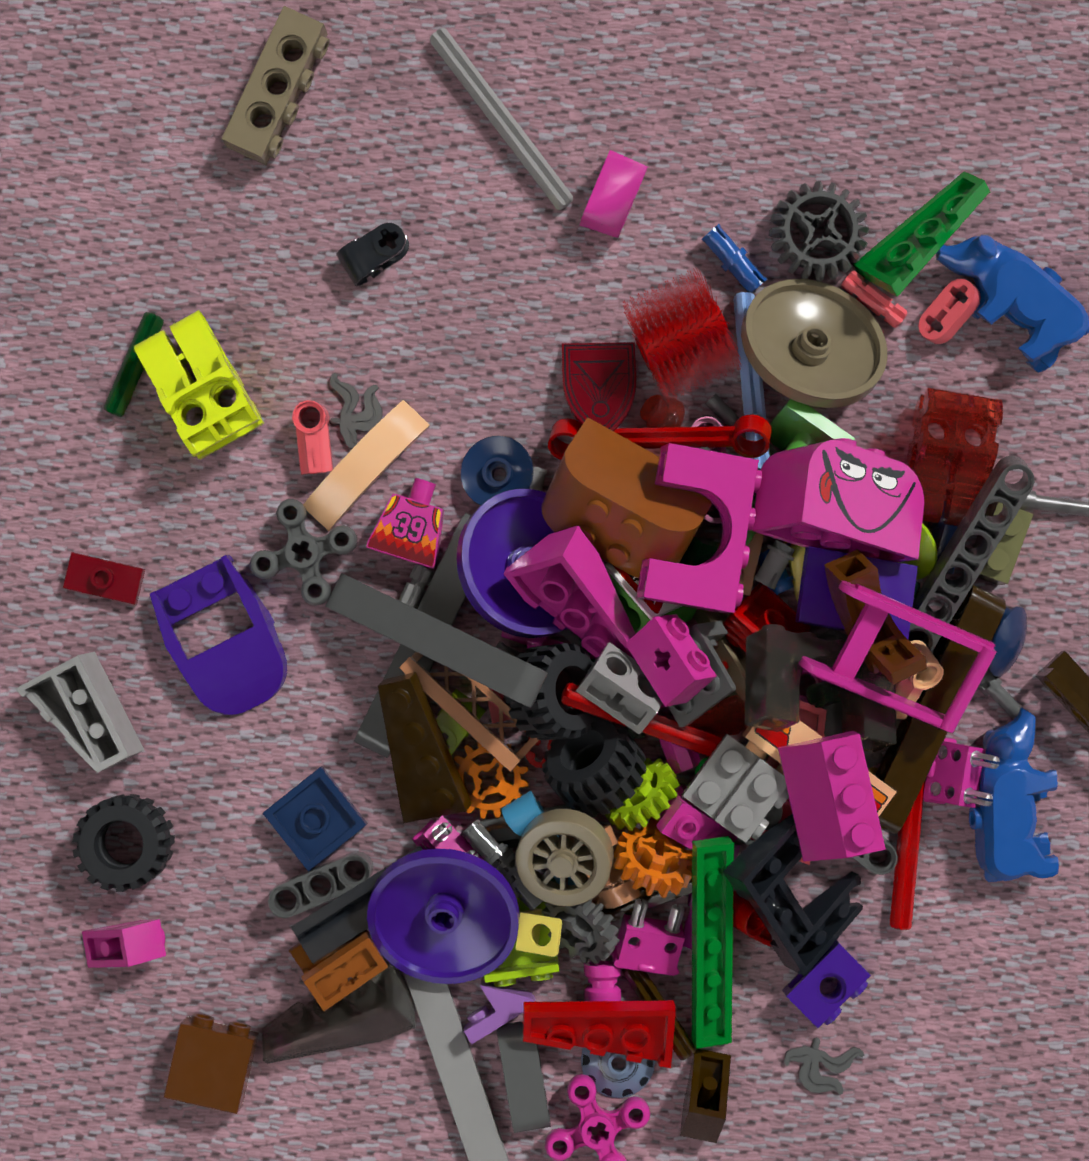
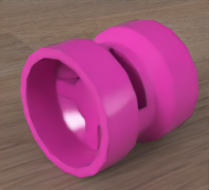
(602, 981)

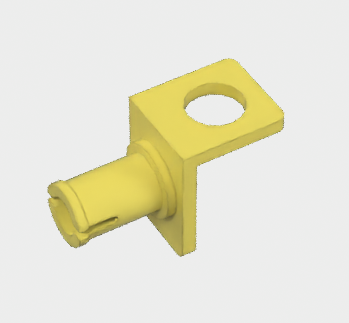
(529, 932)

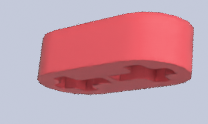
(949, 311)

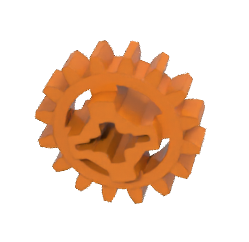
(504, 786)
(653, 861)

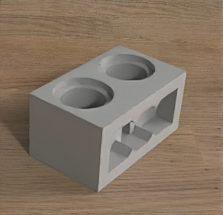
(620, 689)

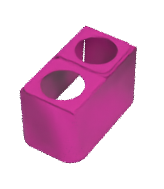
(613, 194)

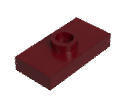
(104, 578)

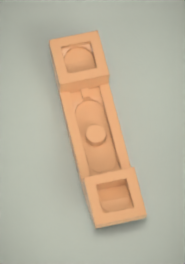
(365, 464)

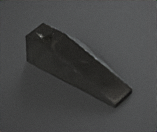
(365, 1016)

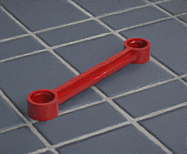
(686, 436)

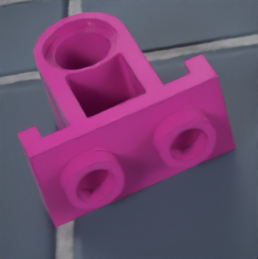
(688, 823)

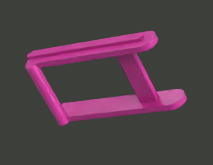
(862, 638)

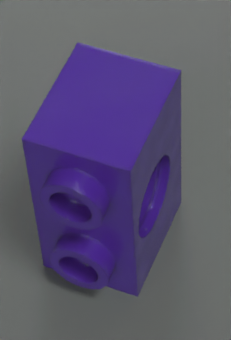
(821, 1007)

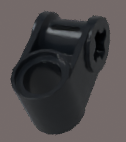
(370, 256)

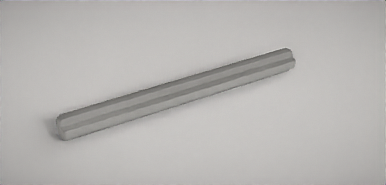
(501, 118)

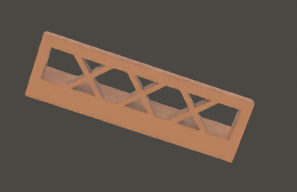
(465, 717)

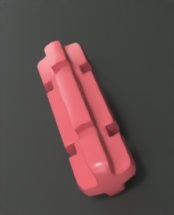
(874, 299)

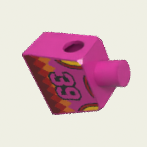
(410, 527)

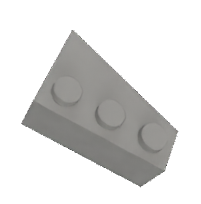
(85, 710)

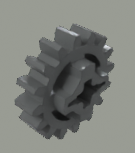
(585, 930)

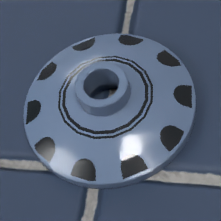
(616, 1082)

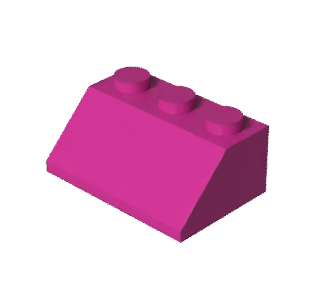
(831, 797)

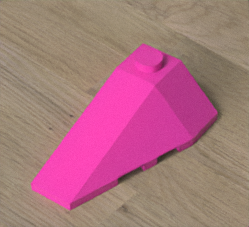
(574, 587)

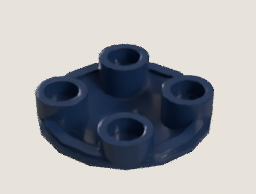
(1009, 640)

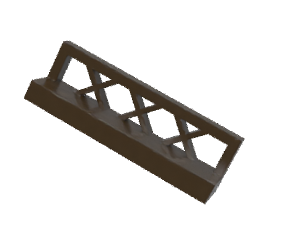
(1068, 685)

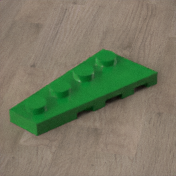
(914, 242)

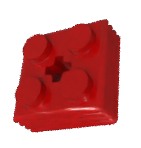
(757, 610)

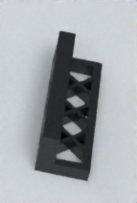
(337, 921)

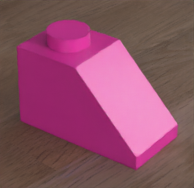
(124, 944)

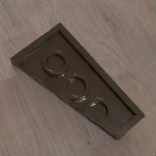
(420, 757)

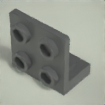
(706, 638)

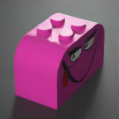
(841, 500)

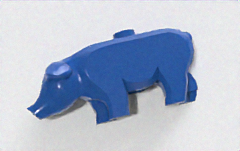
(1021, 292)
(1006, 827)

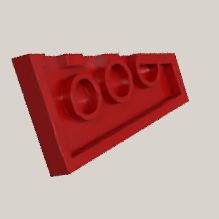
(618, 1027)

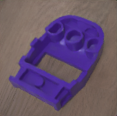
(238, 670)

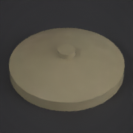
(814, 343)

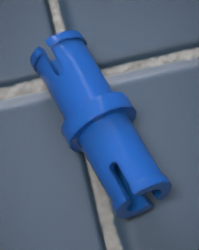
(734, 259)

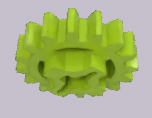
(648, 799)

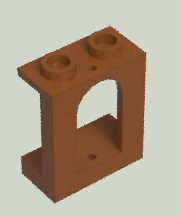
(329, 977)

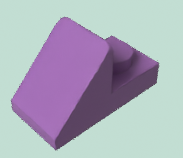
(506, 1005)

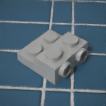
(737, 789)

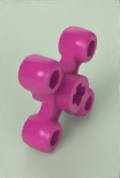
(590, 1116)

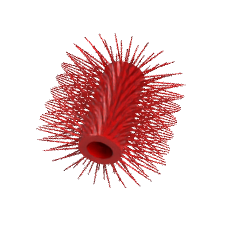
(681, 334)

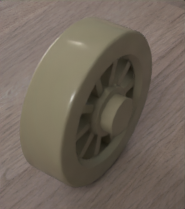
(564, 857)

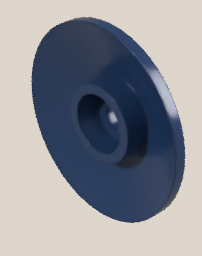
(486, 458)

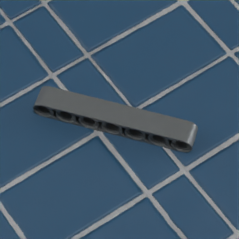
(973, 559)
(440, 601)
(437, 640)

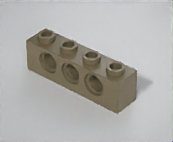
(289, 32)

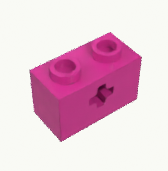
(671, 659)

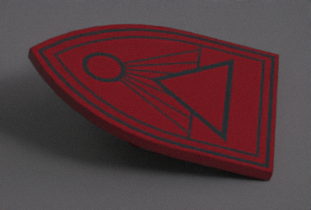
(599, 381)

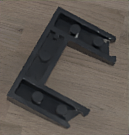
(797, 933)

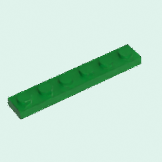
(712, 942)

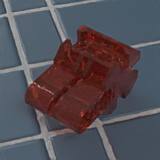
(953, 455)

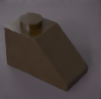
(706, 1096)

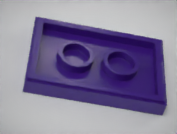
(815, 601)

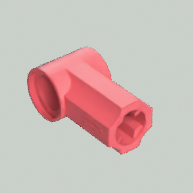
(314, 442)

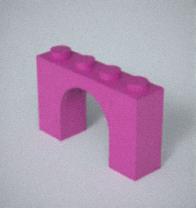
(730, 486)

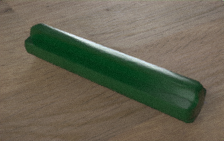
(131, 367)

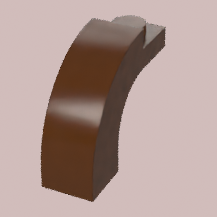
(891, 650)

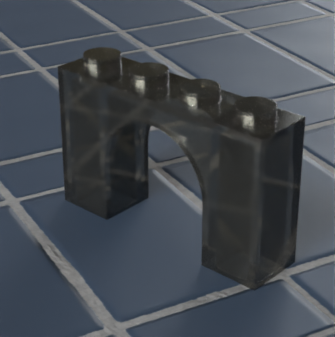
(775, 679)

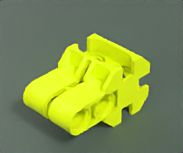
(213, 376)

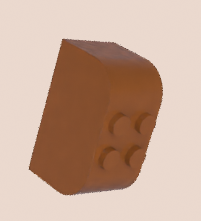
(612, 496)

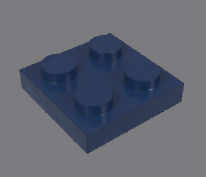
(315, 818)

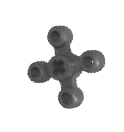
(289, 558)

